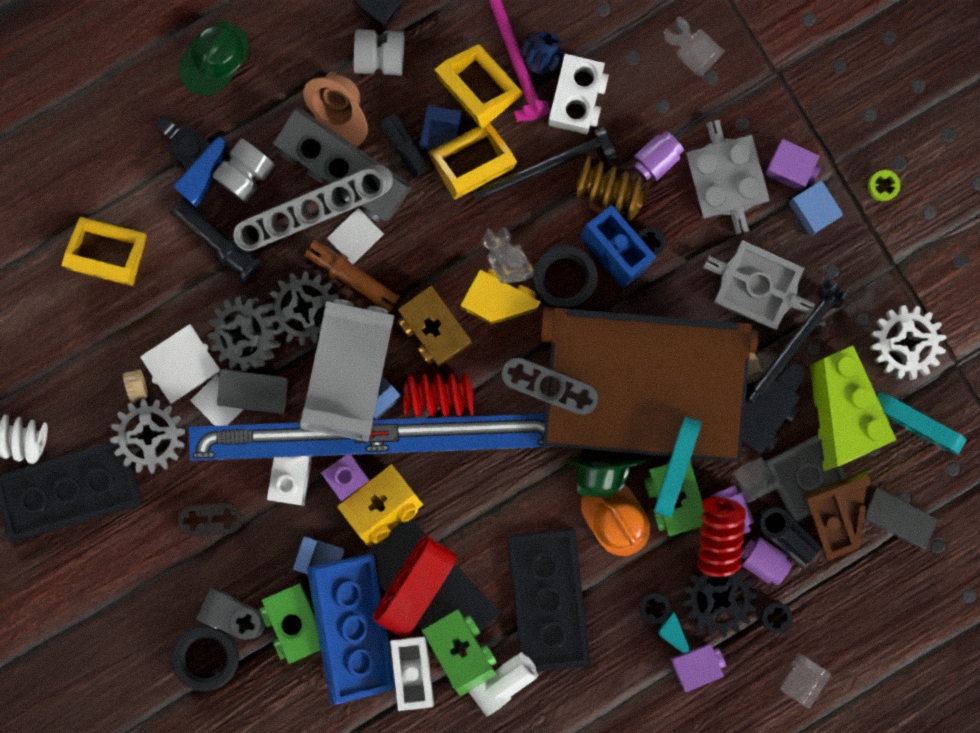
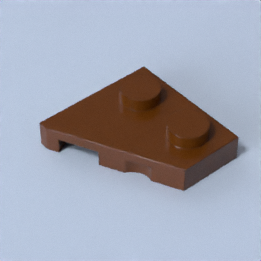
(839, 514)

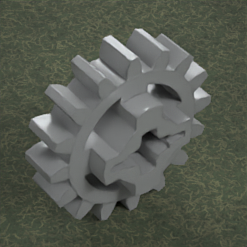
(130, 437)

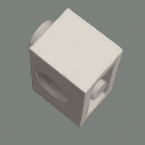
(412, 673)

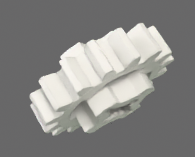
(910, 356)

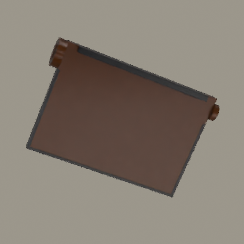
(647, 381)

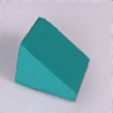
(672, 633)

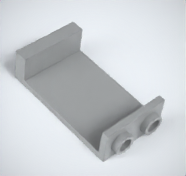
(347, 370)

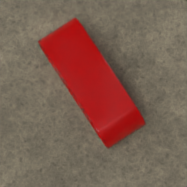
(414, 587)

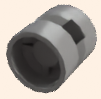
(378, 52)
(243, 170)

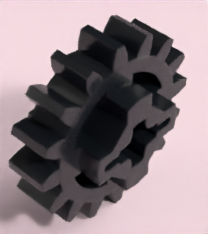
(732, 609)

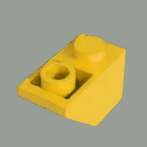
(498, 301)

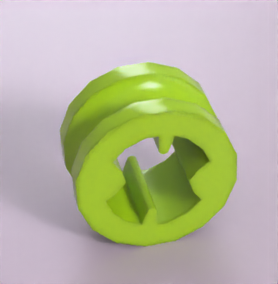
(884, 196)

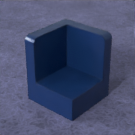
(439, 127)

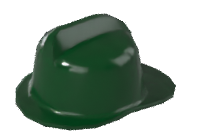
(213, 58)
(603, 475)

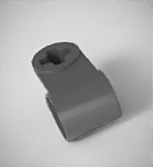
(226, 613)

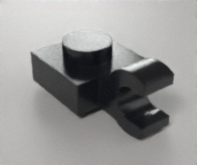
(185, 144)

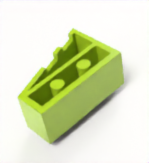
(847, 409)

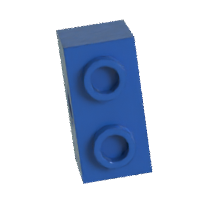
(617, 246)

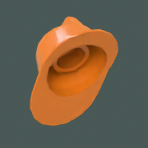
(617, 522)

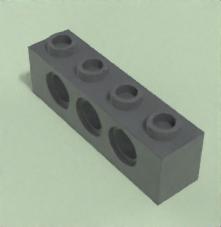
(293, 145)

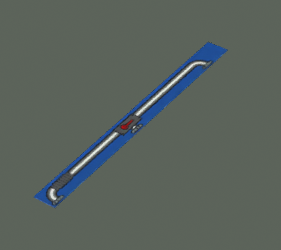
(385, 437)

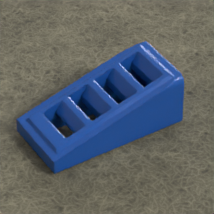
(198, 177)

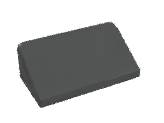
(252, 391)
(900, 519)

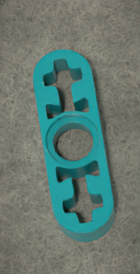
(921, 424)
(677, 466)

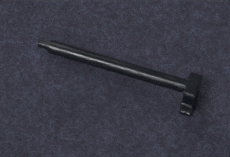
(601, 141)
(830, 297)

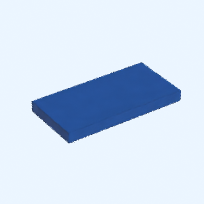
(351, 643)

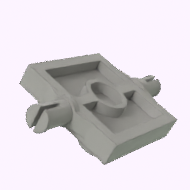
(727, 177)
(759, 285)

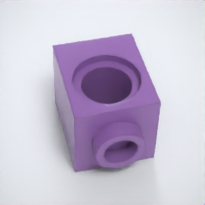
(793, 166)
(345, 477)
(698, 666)

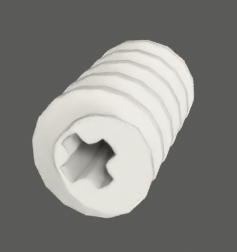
(22, 441)

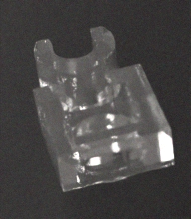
(697, 50)
(506, 260)

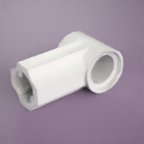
(509, 680)

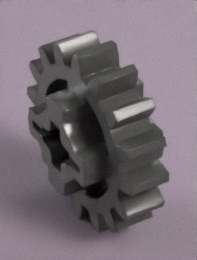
(289, 313)
(254, 325)

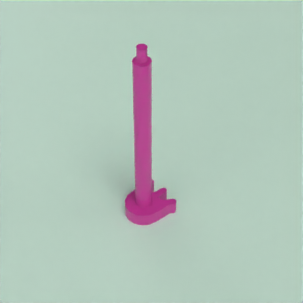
(535, 107)

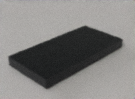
(67, 492)
(455, 592)
(549, 599)

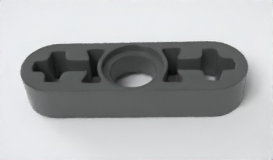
(537, 393)

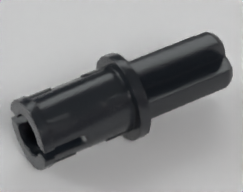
(405, 146)

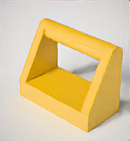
(481, 113)
(481, 175)
(76, 263)

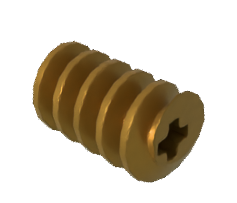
(611, 189)

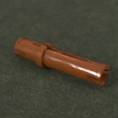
(351, 275)

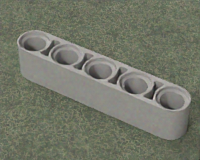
(301, 218)

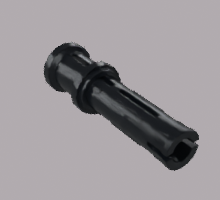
(226, 249)

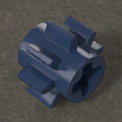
(543, 52)

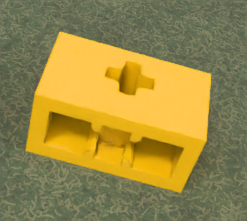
(363, 506)

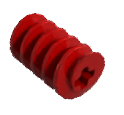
(438, 394)
(721, 536)

